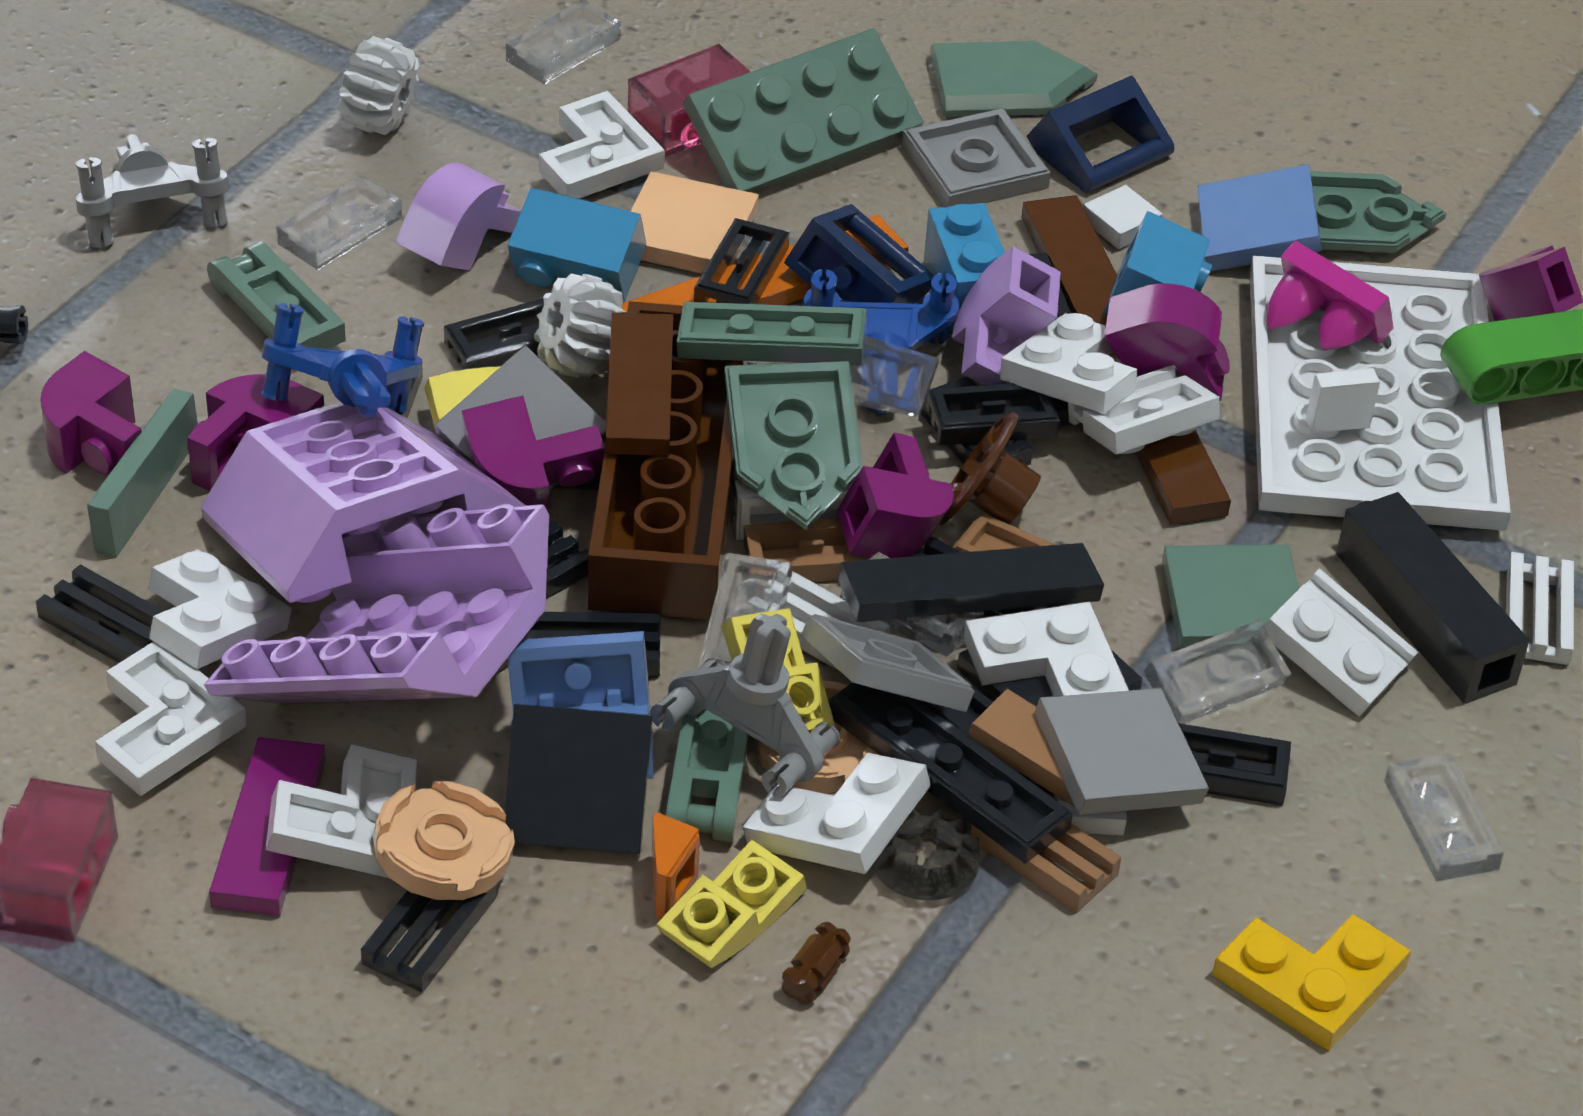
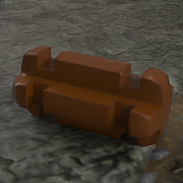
(816, 962)

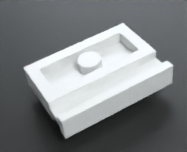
(1154, 411)
(1339, 642)

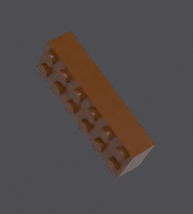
(667, 517)

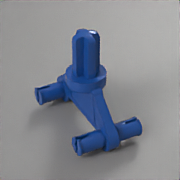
(896, 322)
(353, 375)

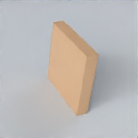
(688, 219)

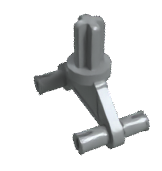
(146, 176)
(755, 700)

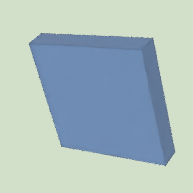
(1258, 216)

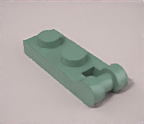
(261, 282)
(708, 766)

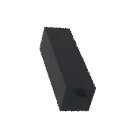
(1432, 597)

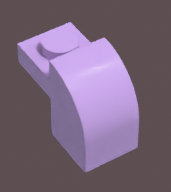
(454, 215)
(1004, 310)

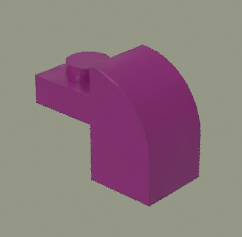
(1532, 285)
(1167, 328)
(232, 410)
(88, 414)
(508, 452)
(893, 503)

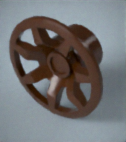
(999, 482)

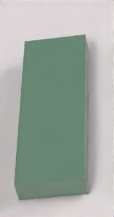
(771, 333)
(142, 474)

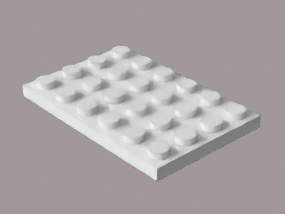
(1423, 427)

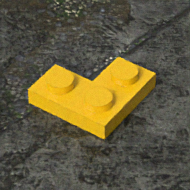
(1310, 991)

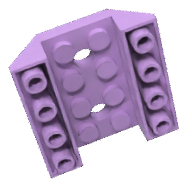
(328, 475)
(424, 618)

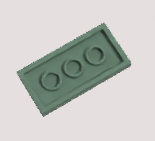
(802, 113)

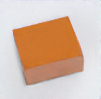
(673, 859)

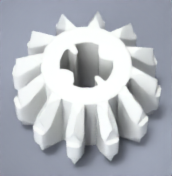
(378, 85)
(577, 325)

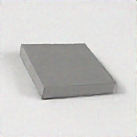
(976, 159)
(549, 402)
(887, 662)
(1120, 751)

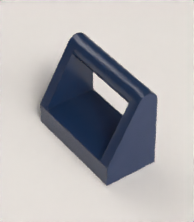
(1119, 102)
(857, 272)

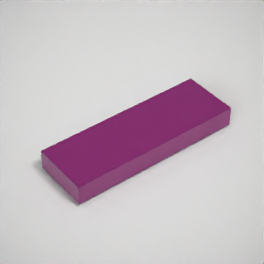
(246, 873)

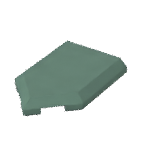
(1005, 75)
(1368, 213)
(794, 434)

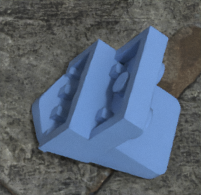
(583, 673)

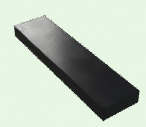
(970, 582)
(958, 768)

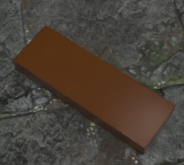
(639, 384)

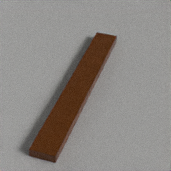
(1176, 464)

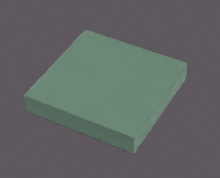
(1225, 587)

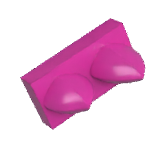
(1349, 304)

